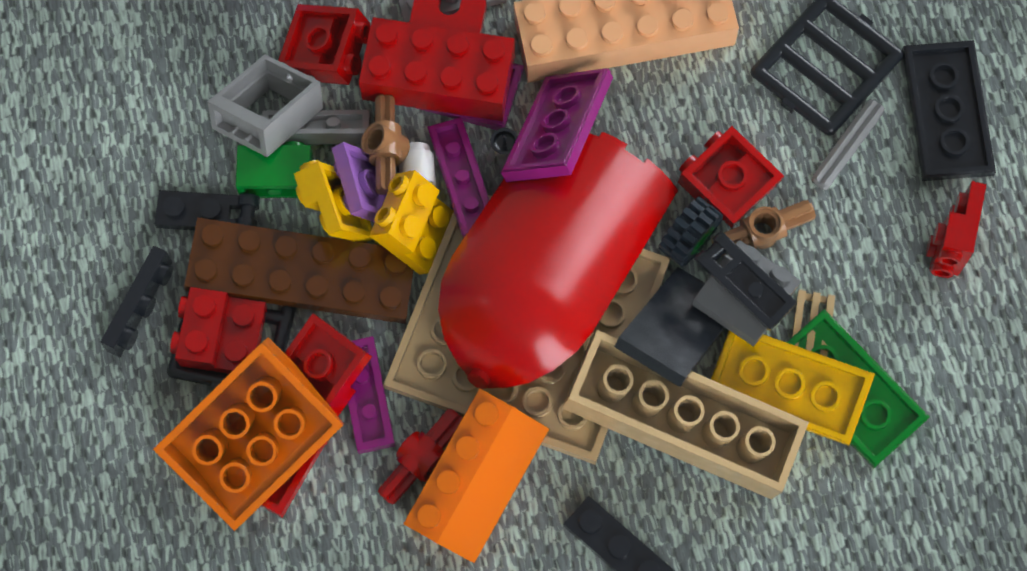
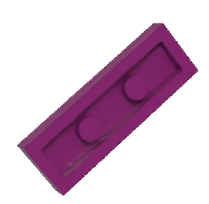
(369, 405)

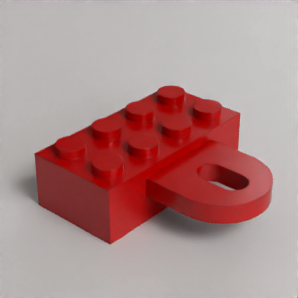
(439, 61)

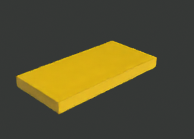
(797, 382)

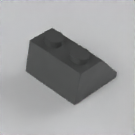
(727, 311)

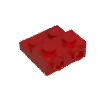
(326, 42)
(729, 175)
(956, 237)
(217, 330)
(328, 361)

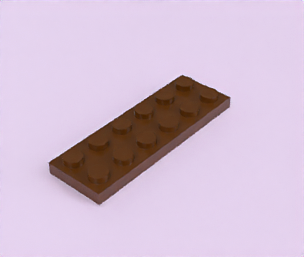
(299, 270)

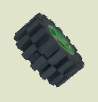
(690, 231)

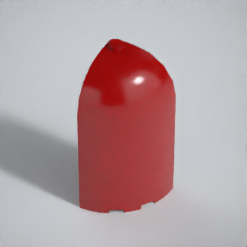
(548, 263)

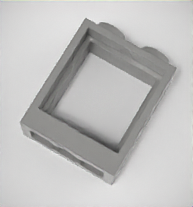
(233, 119)

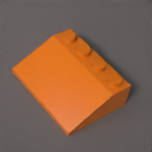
(250, 434)

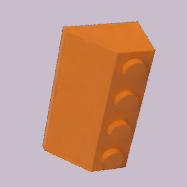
(476, 476)

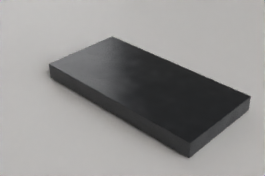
(948, 111)
(671, 332)

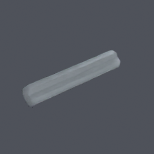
(847, 144)

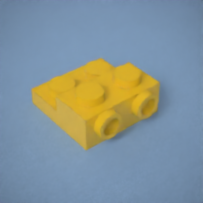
(322, 191)
(412, 221)

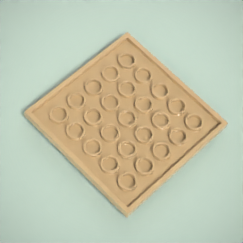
(431, 375)

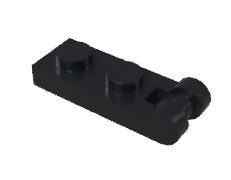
(181, 209)
(746, 281)

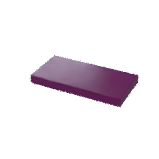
(557, 125)

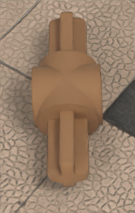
(385, 142)
(778, 220)

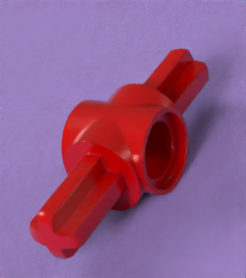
(419, 456)

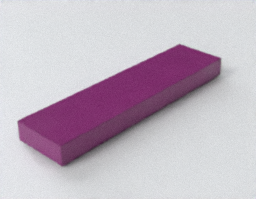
(459, 171)

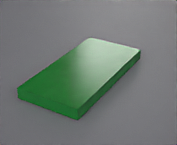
(888, 411)

